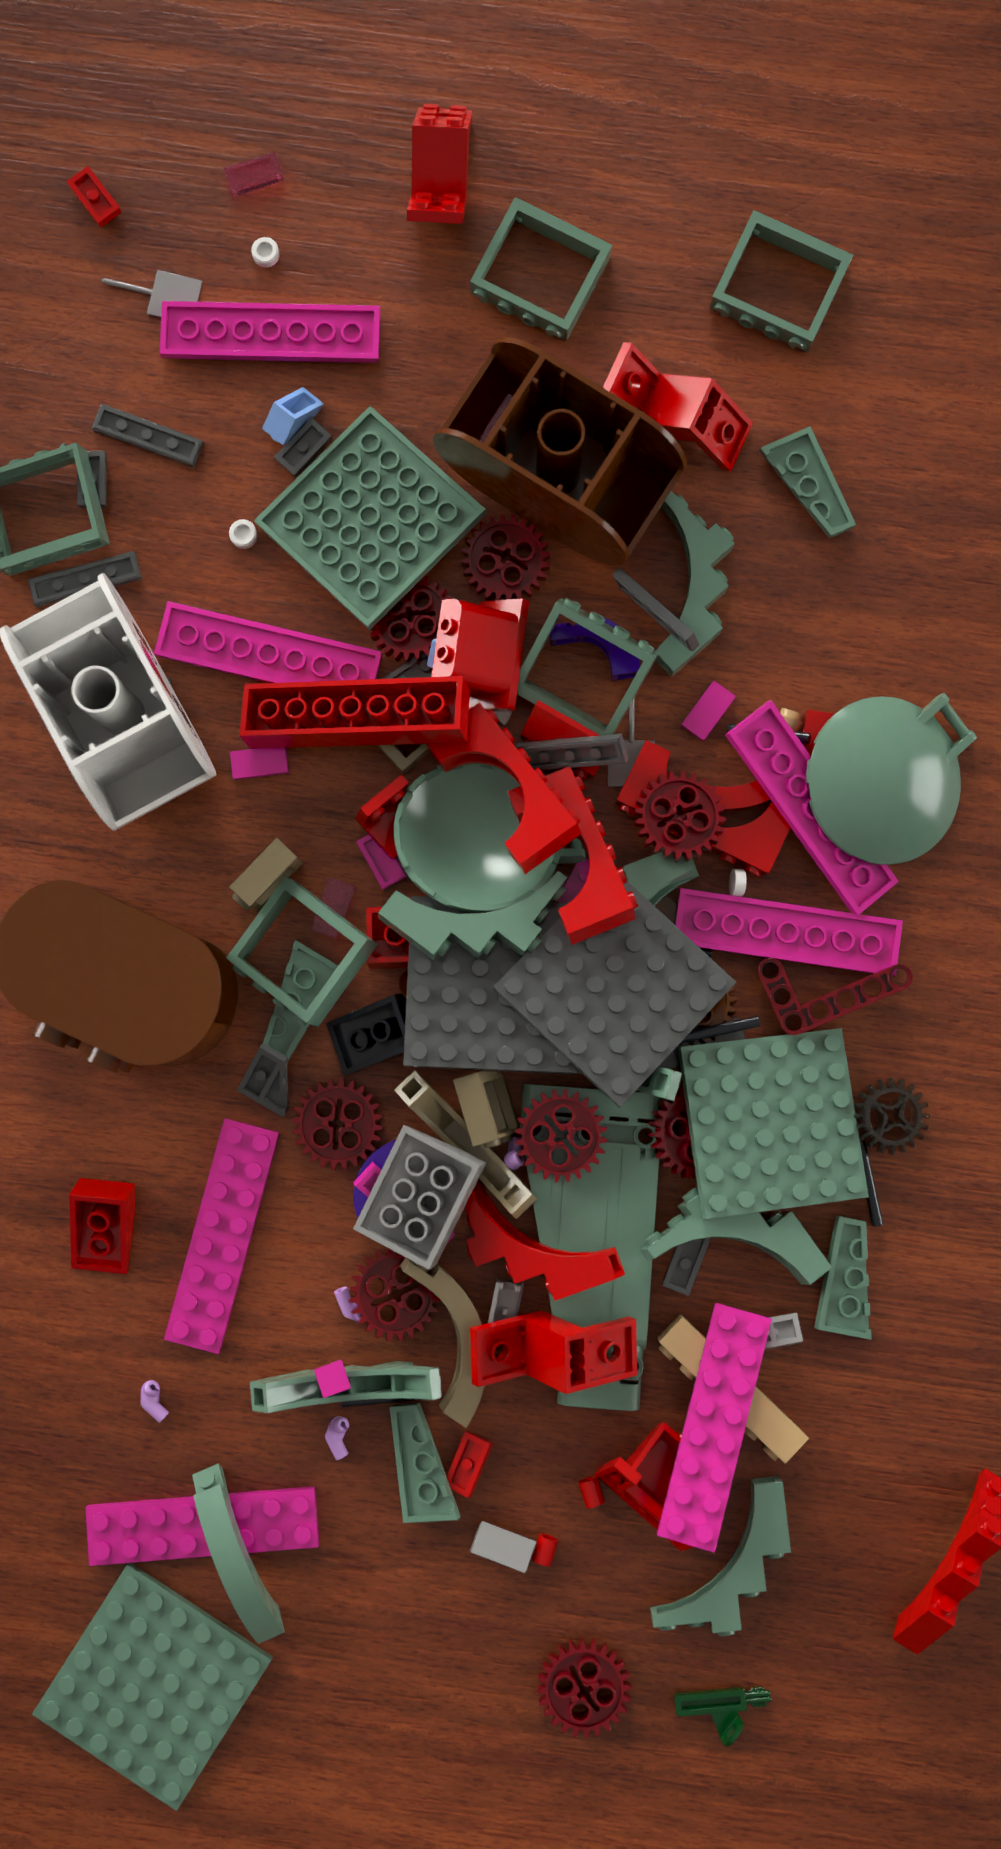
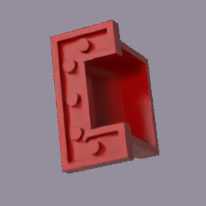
(483, 647)
(645, 1475)

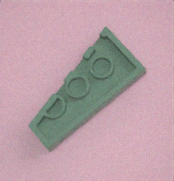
(808, 476)
(302, 981)
(844, 1294)
(421, 1476)

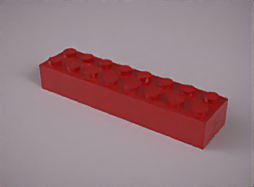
(355, 712)

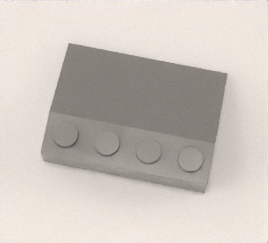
(419, 1196)

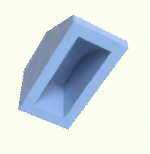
(291, 414)

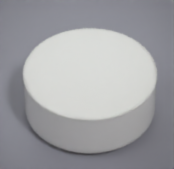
(265, 252)
(243, 534)
(737, 882)

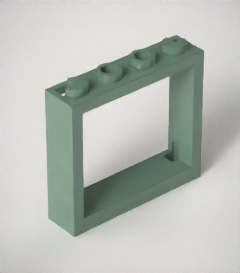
(560, 232)
(798, 244)
(65, 547)
(597, 625)
(341, 977)

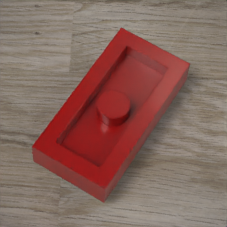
(94, 196)
(468, 1463)

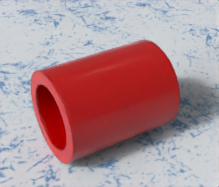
(591, 1492)
(544, 1549)

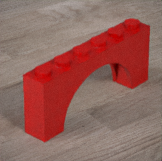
(545, 821)
(750, 845)
(603, 899)

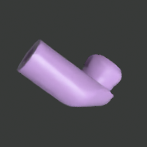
(342, 1296)

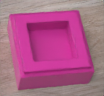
(332, 1378)

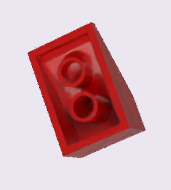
(101, 1225)

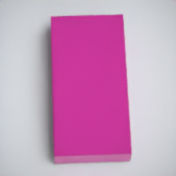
(708, 711)
(258, 763)
(385, 869)

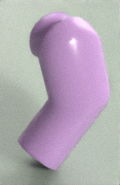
(512, 1158)
(150, 1400)
(335, 1434)

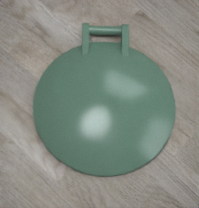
(887, 777)
(454, 838)

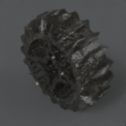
(911, 1130)

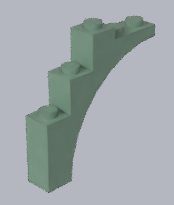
(705, 585)
(659, 877)
(514, 925)
(781, 1237)
(379, 1381)
(744, 1573)

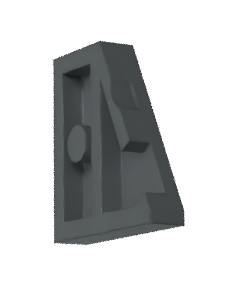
(267, 1080)

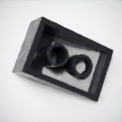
(370, 1034)

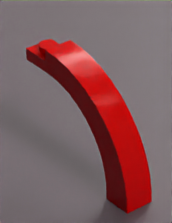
(752, 794)

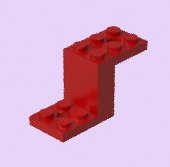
(439, 164)
(684, 405)
(554, 1351)

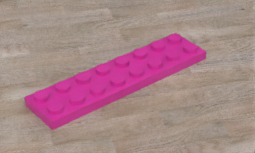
(270, 331)
(259, 649)
(780, 767)
(788, 931)
(222, 1236)
(714, 1427)
(173, 1529)

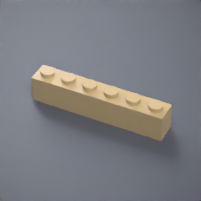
(765, 1419)

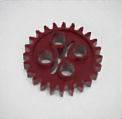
(494, 580)
(414, 642)
(691, 838)
(311, 1121)
(673, 1146)
(540, 1151)
(403, 1318)
(562, 1700)

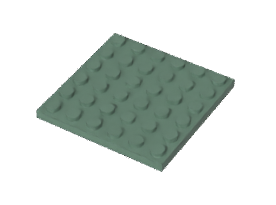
(370, 517)
(772, 1123)
(152, 1686)

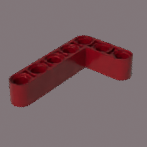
(830, 999)

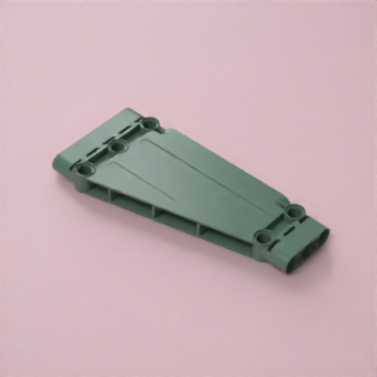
(602, 1212)

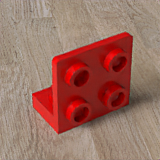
(379, 814)

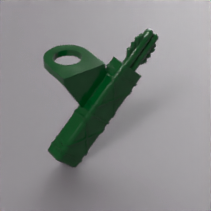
(723, 1706)

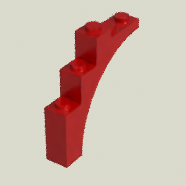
(525, 1258)
(959, 1572)

